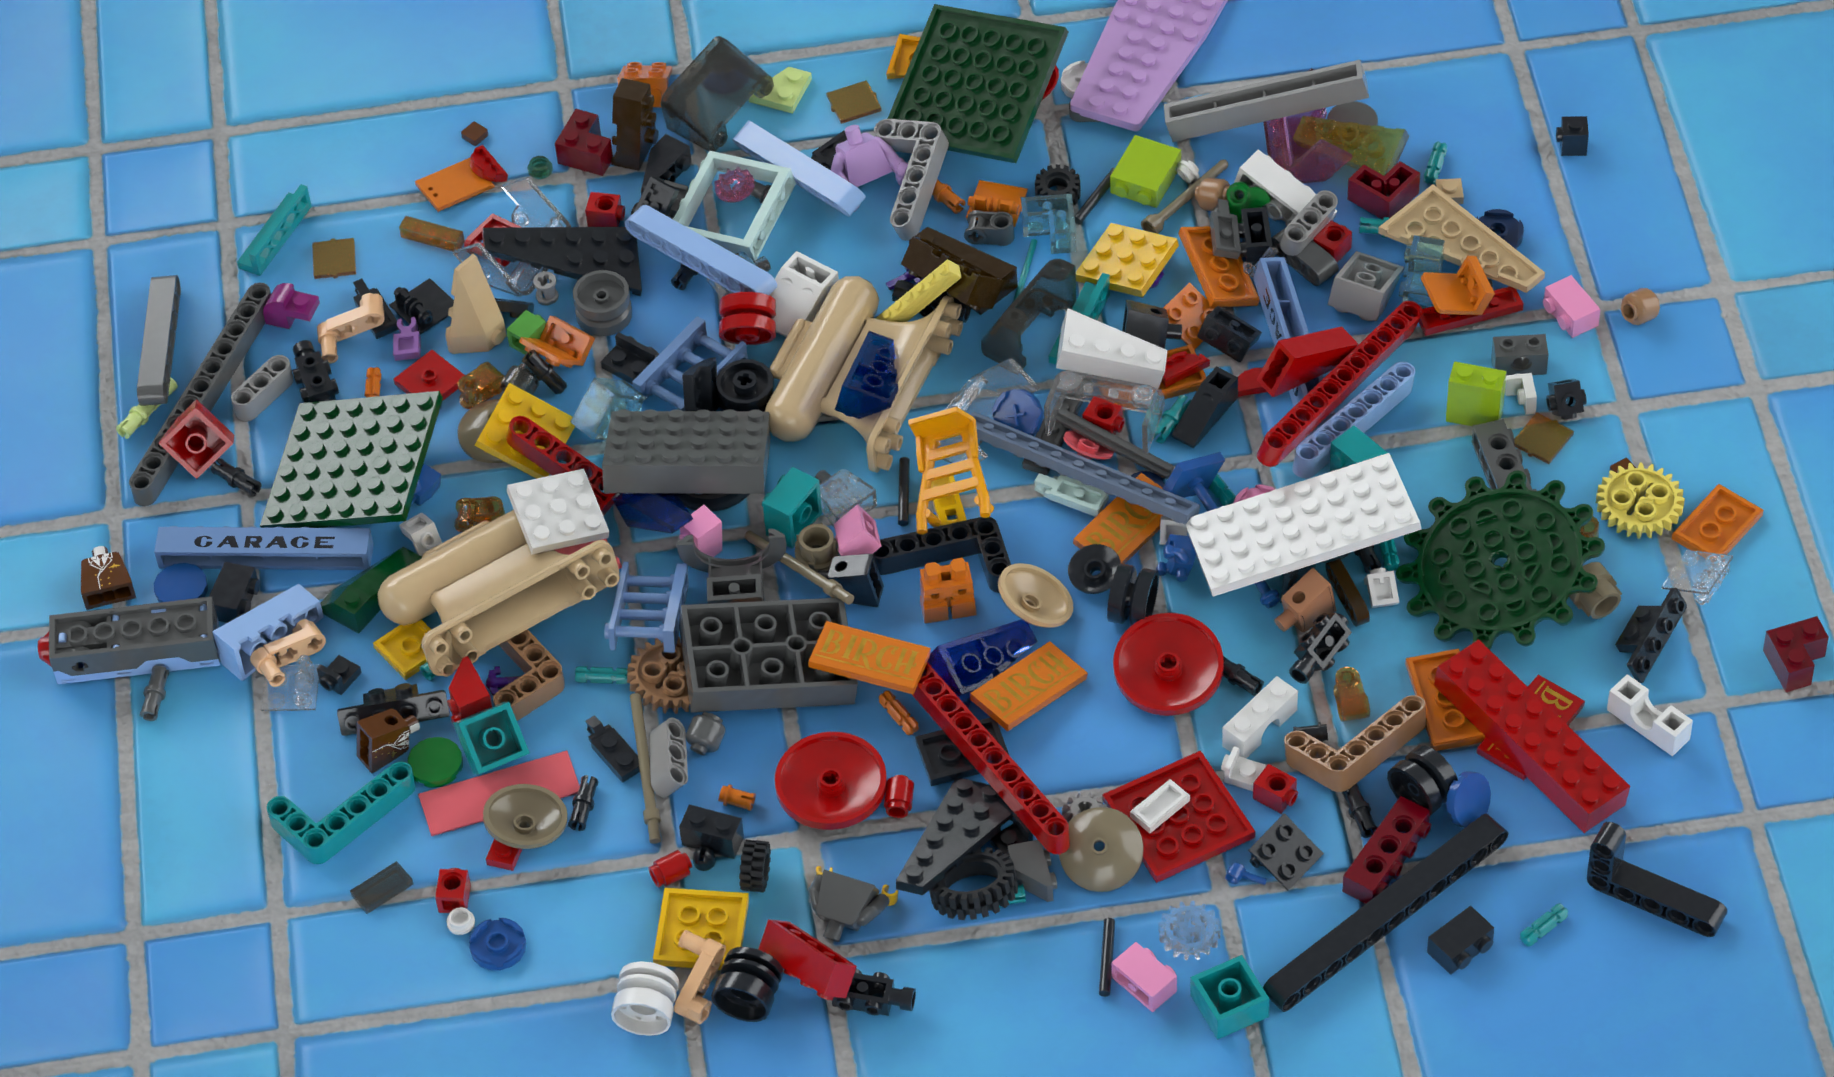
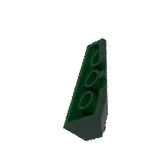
(356, 600)

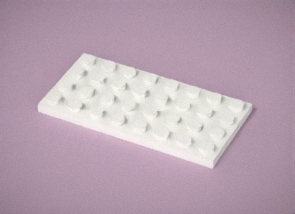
(1302, 524)

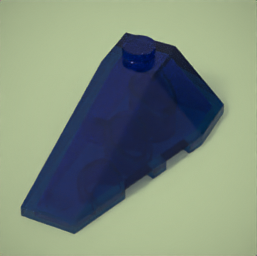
(871, 379)
(652, 511)
(981, 656)

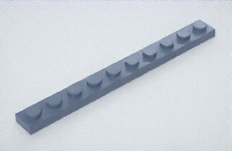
(1085, 470)

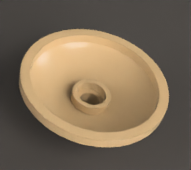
(1035, 595)

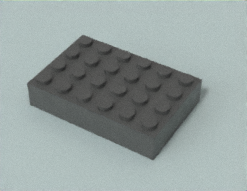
(687, 452)
(759, 655)

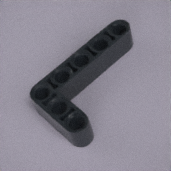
(944, 544)
(1646, 890)

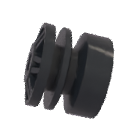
(747, 984)

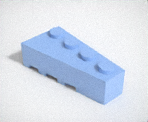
(263, 625)

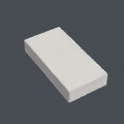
(1159, 806)

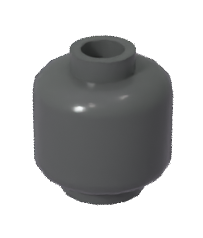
(705, 733)

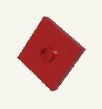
(429, 375)

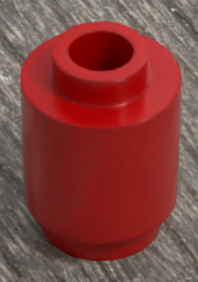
(899, 796)
(670, 869)

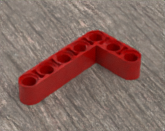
(554, 451)

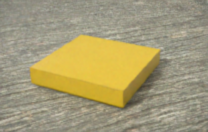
(403, 648)

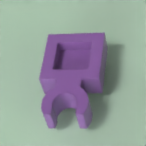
(407, 342)

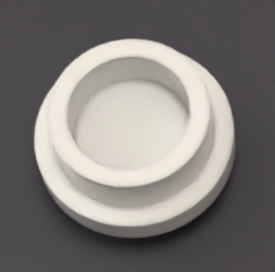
(1188, 171)
(460, 921)

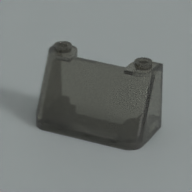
(712, 93)
(1047, 292)

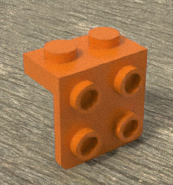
(655, 75)
(1460, 292)
(560, 343)

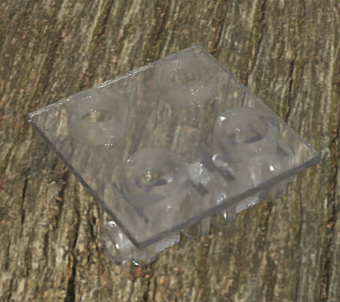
(1699, 574)
(297, 691)

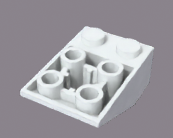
(800, 290)

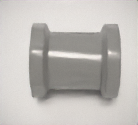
(543, 287)

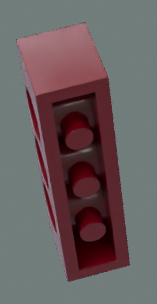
(1403, 817)

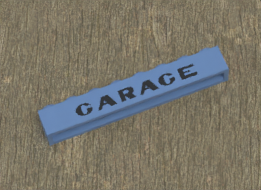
(1283, 312)
(266, 547)

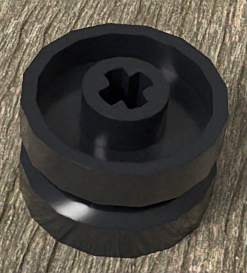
(744, 386)
(1132, 594)
(1422, 778)

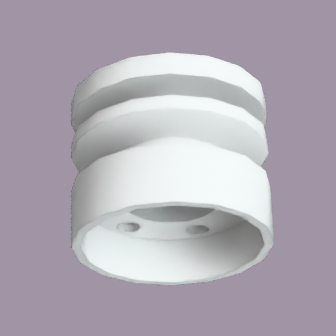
(645, 998)

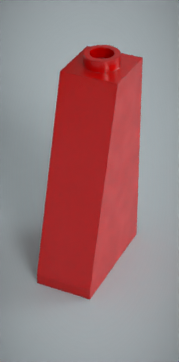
(1304, 358)

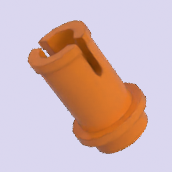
(736, 797)

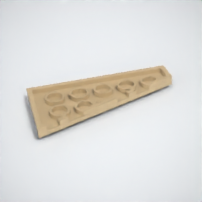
(1440, 217)

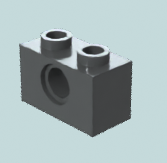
(1520, 354)

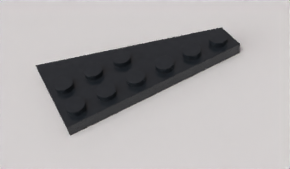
(569, 250)
(961, 825)

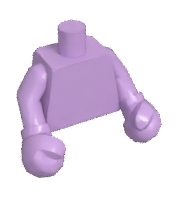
(866, 158)

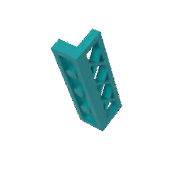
(275, 231)
(1089, 303)

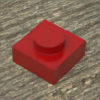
(502, 856)

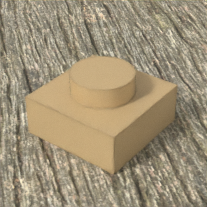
(1451, 188)

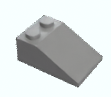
(1364, 286)

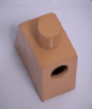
(1305, 602)

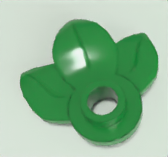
(1253, 198)

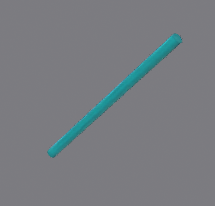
(1025, 270)

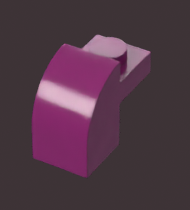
(287, 304)

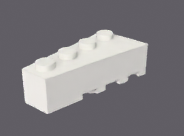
(1286, 192)
(1108, 352)

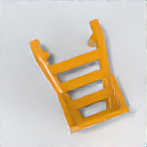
(929, 432)

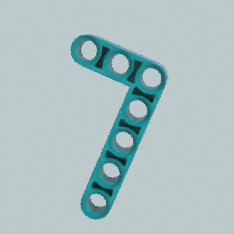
(371, 800)

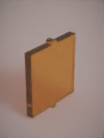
(853, 101)
(334, 258)
(1543, 438)

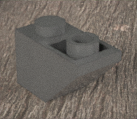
(1032, 868)

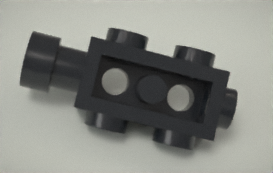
(313, 374)
(1320, 645)
(875, 995)

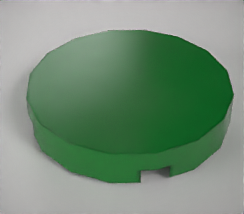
(435, 761)

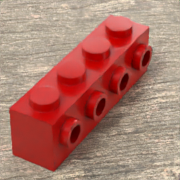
(808, 959)

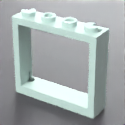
(765, 218)

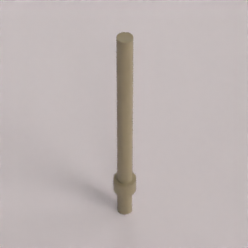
(830, 587)
(651, 813)

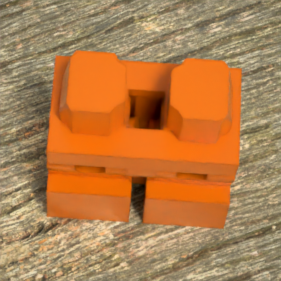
(945, 588)

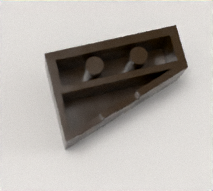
(634, 122)

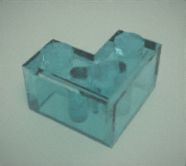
(1053, 217)
(1423, 256)
(600, 400)

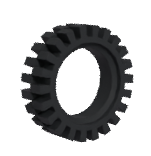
(979, 900)

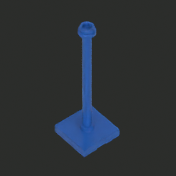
(1194, 478)

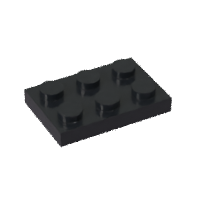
(943, 758)

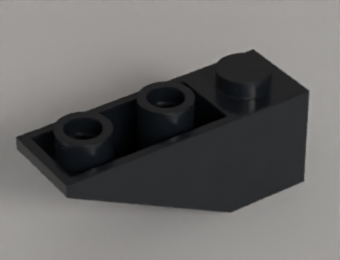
(667, 159)
(1207, 406)

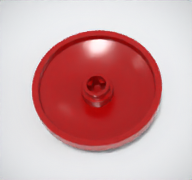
(1168, 664)
(830, 780)

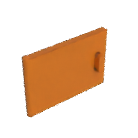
(452, 185)

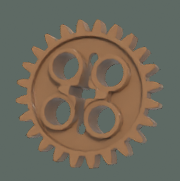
(659, 677)

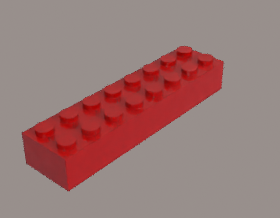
(1531, 736)

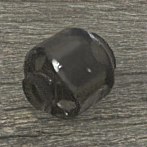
(521, 377)

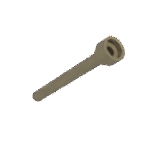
(1155, 222)

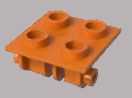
(997, 198)
(1190, 310)

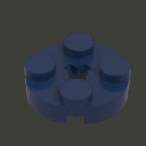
(1503, 220)

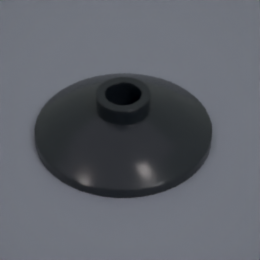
(1092, 559)

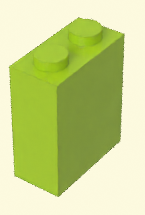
(1145, 171)
(1475, 394)

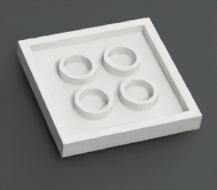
(557, 511)

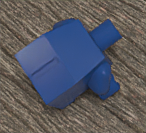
(427, 485)
(1180, 557)

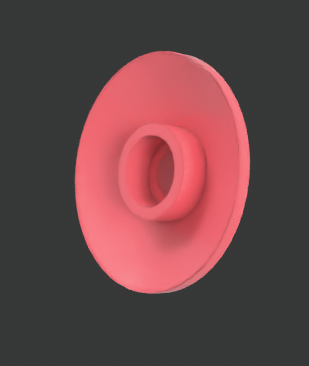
(1086, 447)

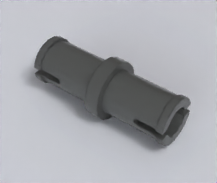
(154, 693)

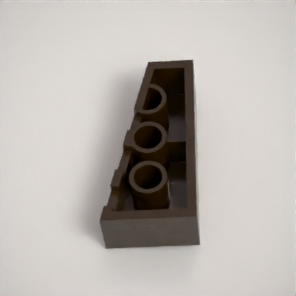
(981, 259)
(975, 288)

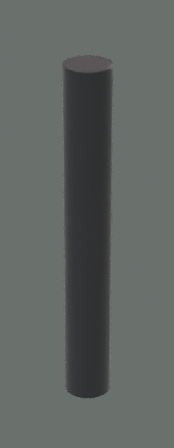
(1093, 199)
(903, 495)
(1107, 957)

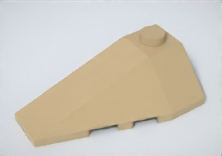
(475, 314)

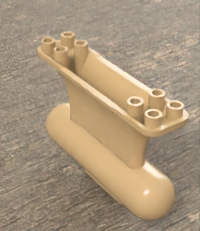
(822, 352)
(490, 589)

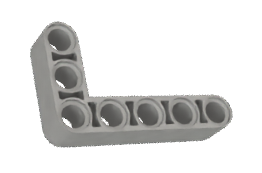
(928, 151)

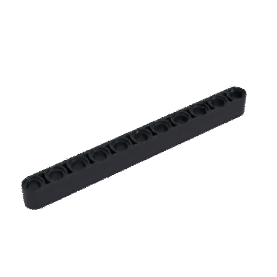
(1385, 912)

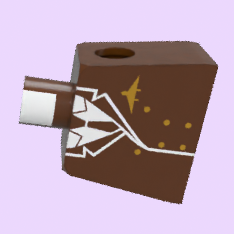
(105, 579)
(384, 738)

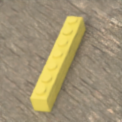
(922, 293)

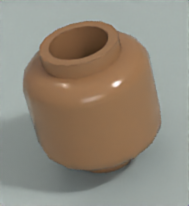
(1210, 191)
(1640, 306)

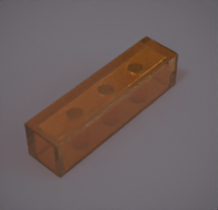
(431, 234)

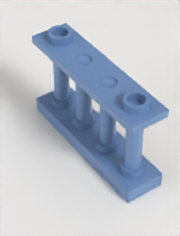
(680, 351)
(669, 632)

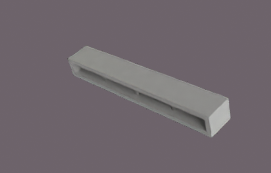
(1266, 100)

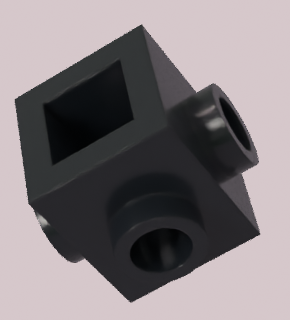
(1562, 390)

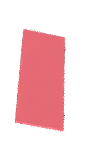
(464, 801)

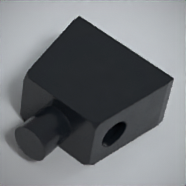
(1149, 323)
(857, 576)

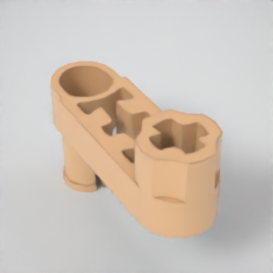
(350, 323)
(304, 640)
(690, 1000)

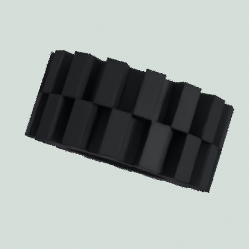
(1060, 177)
(755, 866)

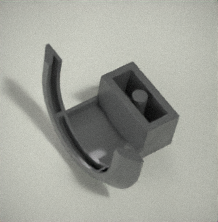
(734, 578)

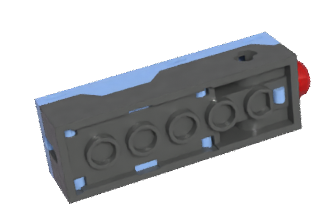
(131, 640)

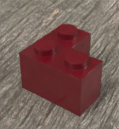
(582, 144)
(1383, 194)
(1793, 649)

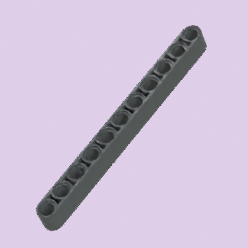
(205, 386)

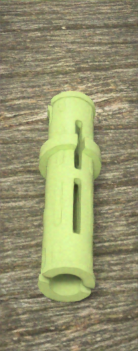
(139, 415)

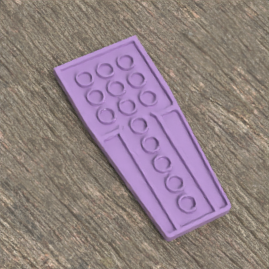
(1141, 58)

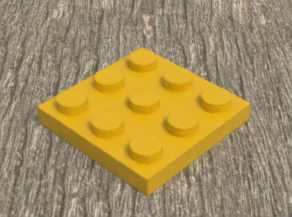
(1129, 257)
(521, 403)
(703, 913)

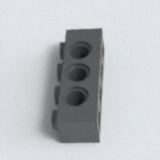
(1497, 453)

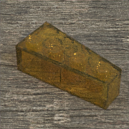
(1369, 145)

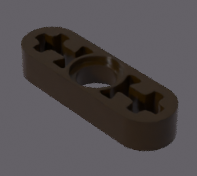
(1347, 592)

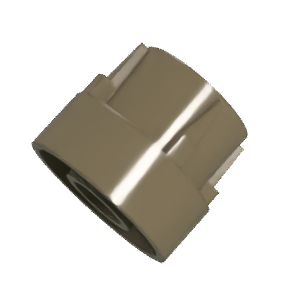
(816, 547)
(1604, 598)

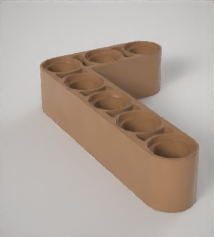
(541, 679)
(1363, 753)

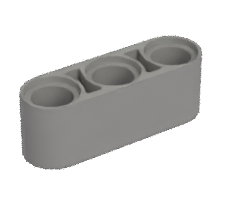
(1312, 213)
(262, 388)
(668, 757)

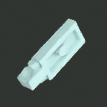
(1072, 493)

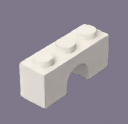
(1272, 704)
(1631, 704)

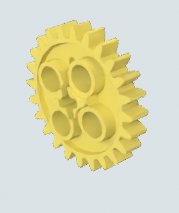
(1652, 513)

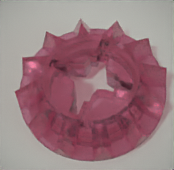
(740, 190)

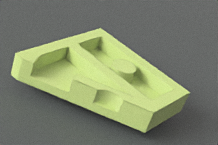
(787, 90)

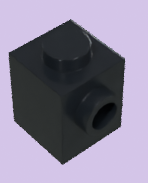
(1573, 136)

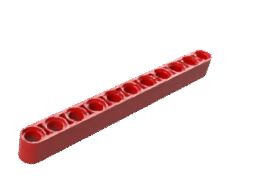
(1339, 384)
(992, 762)

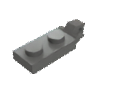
(1224, 231)

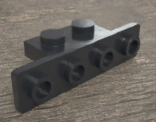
(1649, 632)
(402, 698)

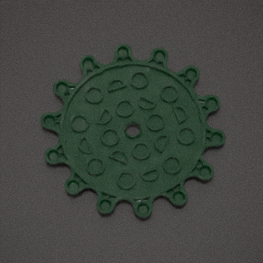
(1511, 523)

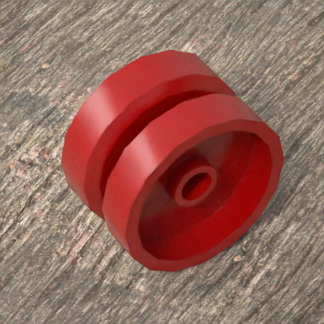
(747, 318)

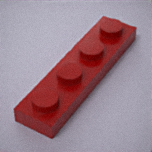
(1503, 303)

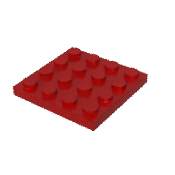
(1197, 830)

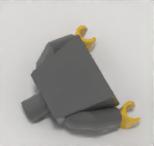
(846, 901)

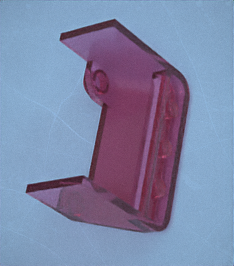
(1305, 165)

